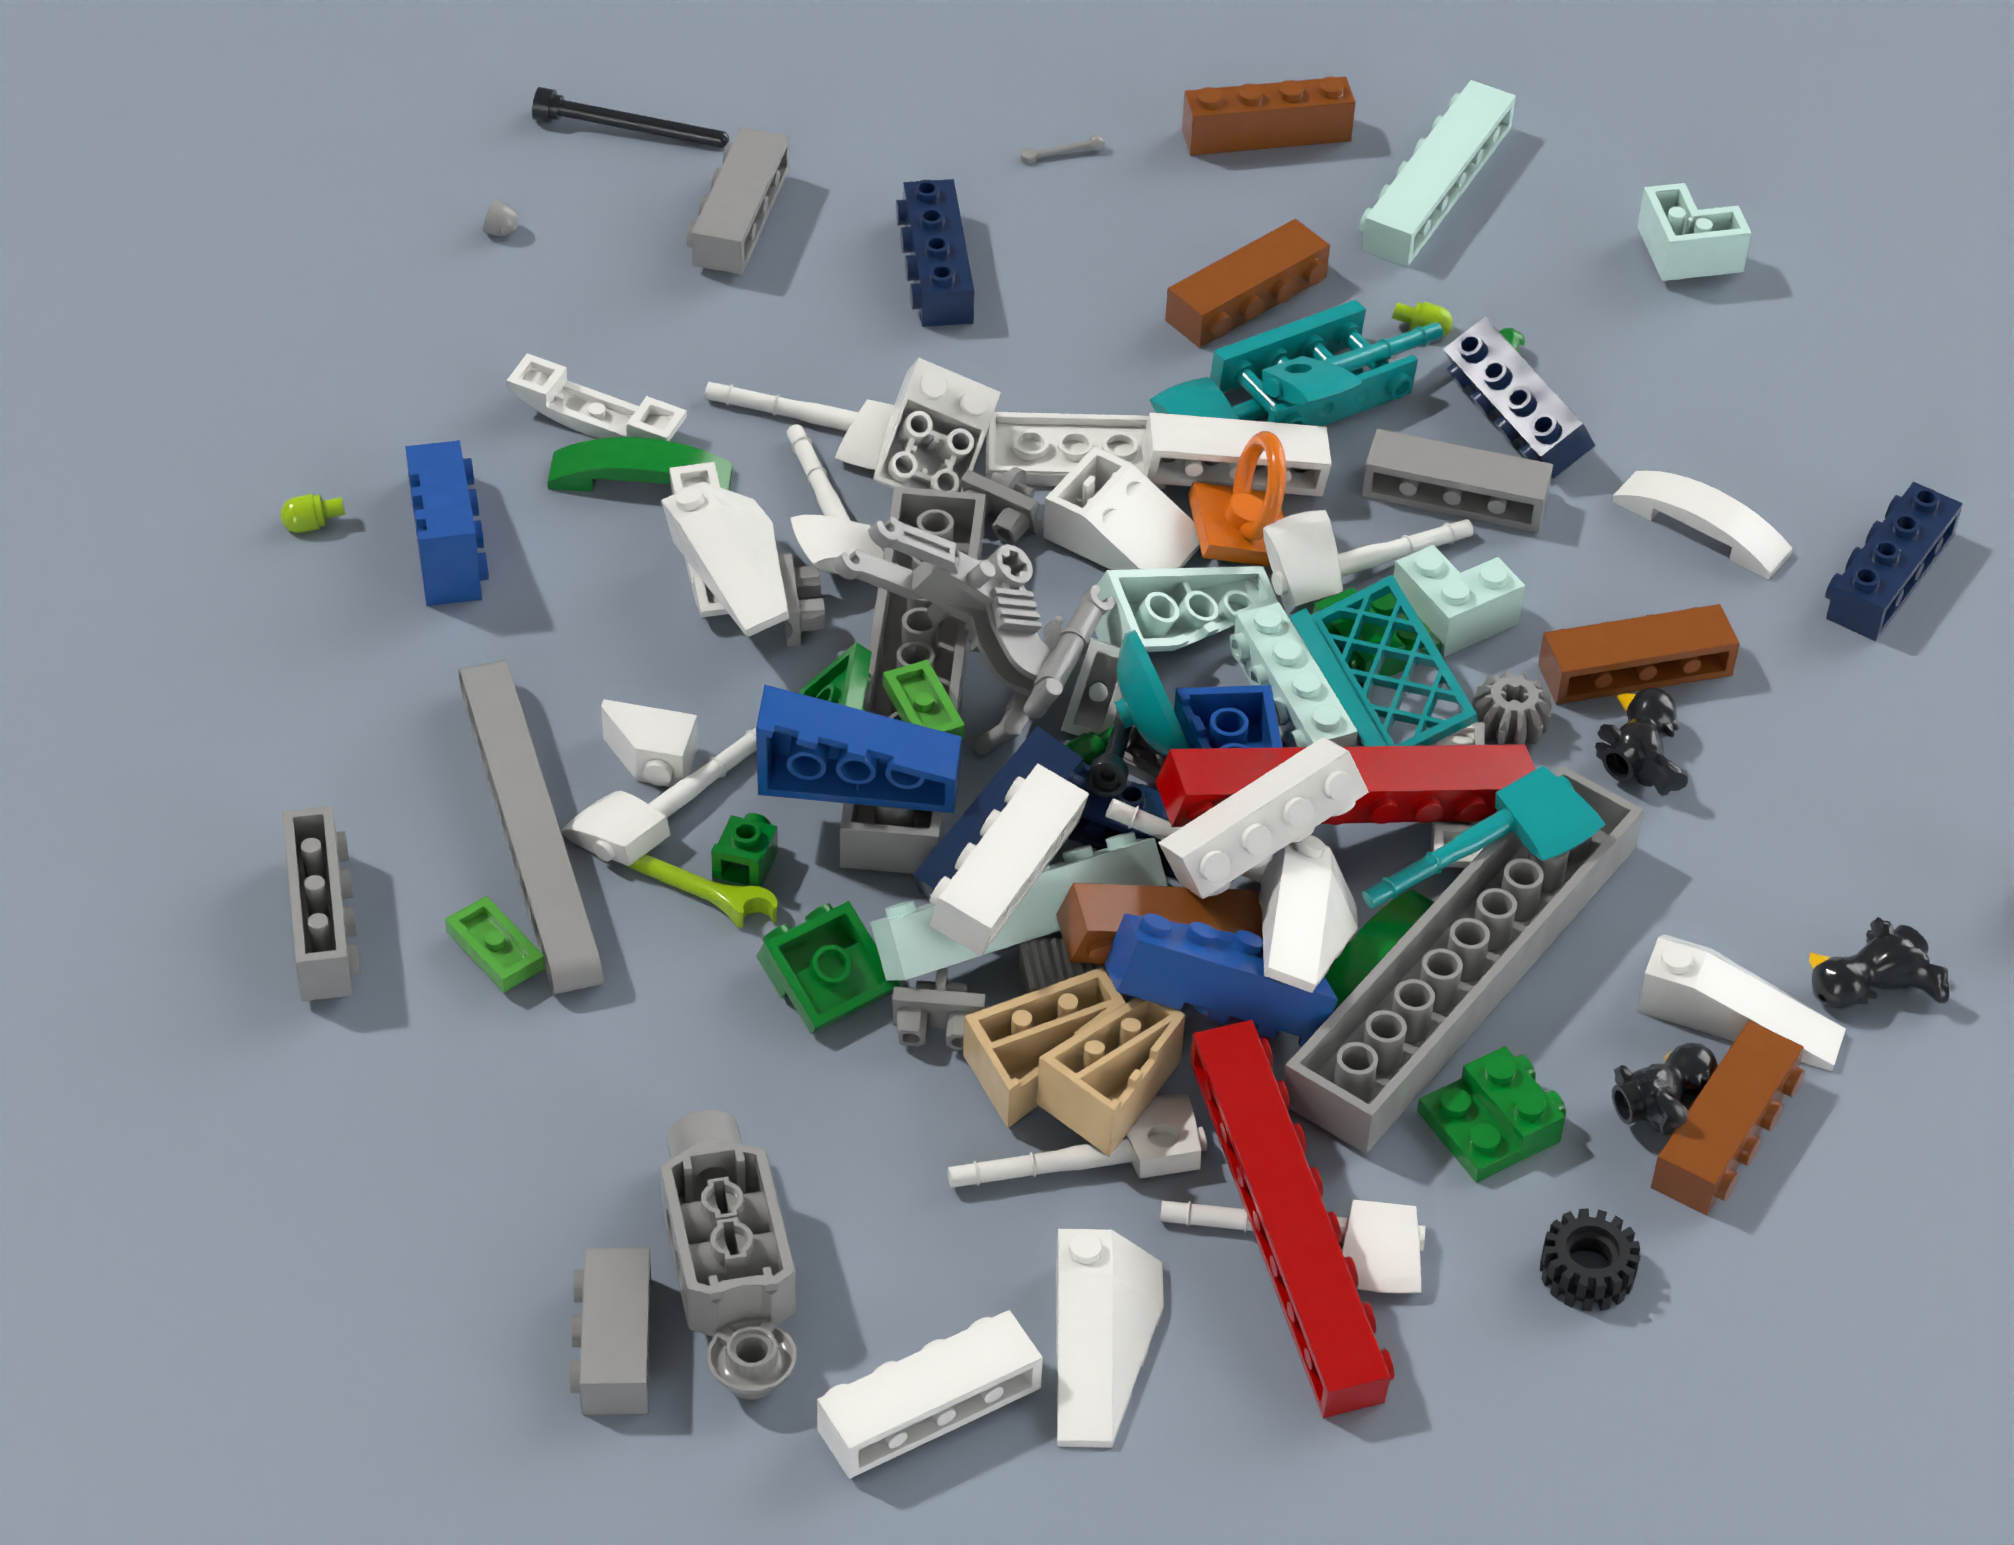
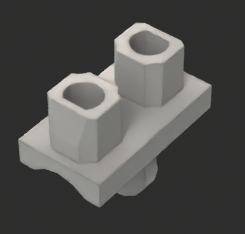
(1008, 501)
(803, 614)
(934, 1006)

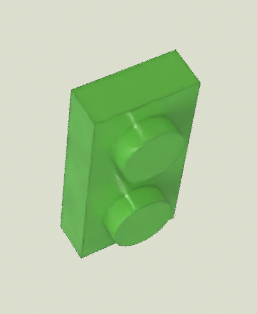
(922, 698)
(495, 943)

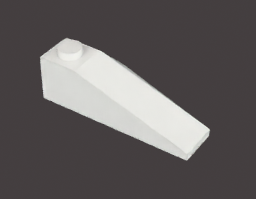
(732, 551)
(1305, 913)
(1718, 997)
(1104, 1325)

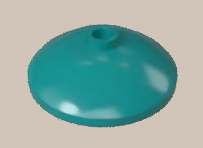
(1144, 698)

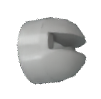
(500, 219)

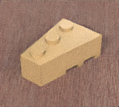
(1011, 1036)
(1111, 1071)

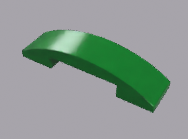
(627, 460)
(1374, 942)

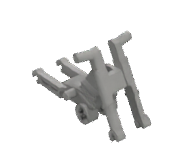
(997, 615)

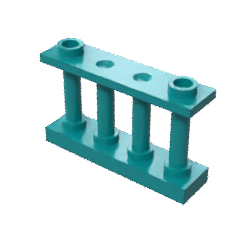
(1315, 338)

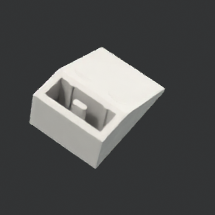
(935, 429)
(1118, 517)

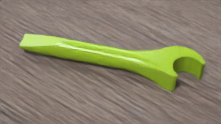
(732, 900)

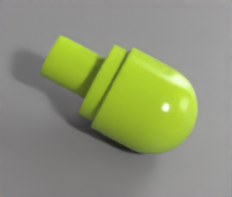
(1423, 315)
(309, 512)

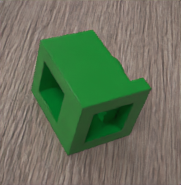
(746, 842)

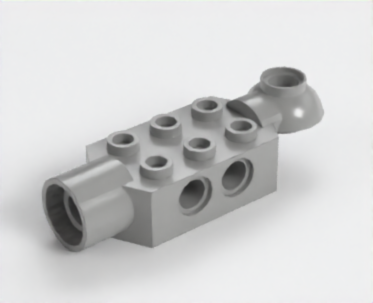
(730, 1251)

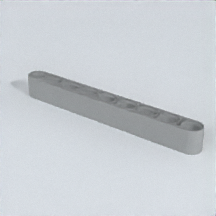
(530, 828)

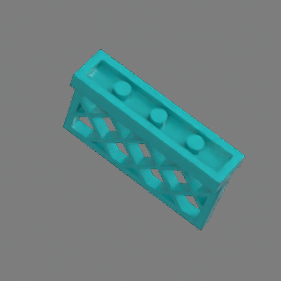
(1345, 680)

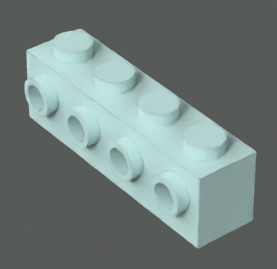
(1303, 700)

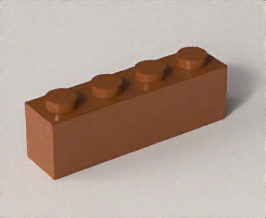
(1268, 115)
(1247, 283)
(1638, 653)
(1094, 912)
(1728, 1117)

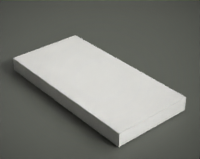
(1054, 443)

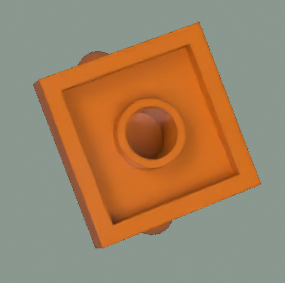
(1233, 518)

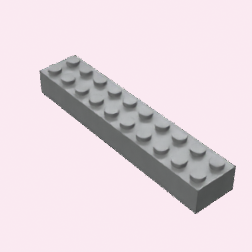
(901, 636)
(1451, 974)

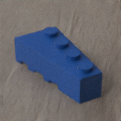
(852, 755)

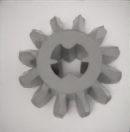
(1513, 708)

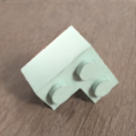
(1691, 240)
(1460, 605)

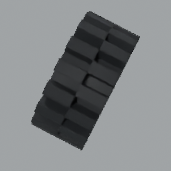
(1585, 1283)

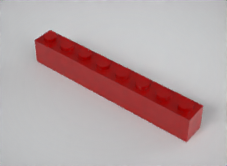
(1402, 781)
(1290, 1220)

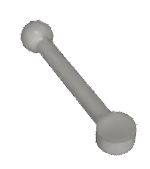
(1030, 155)

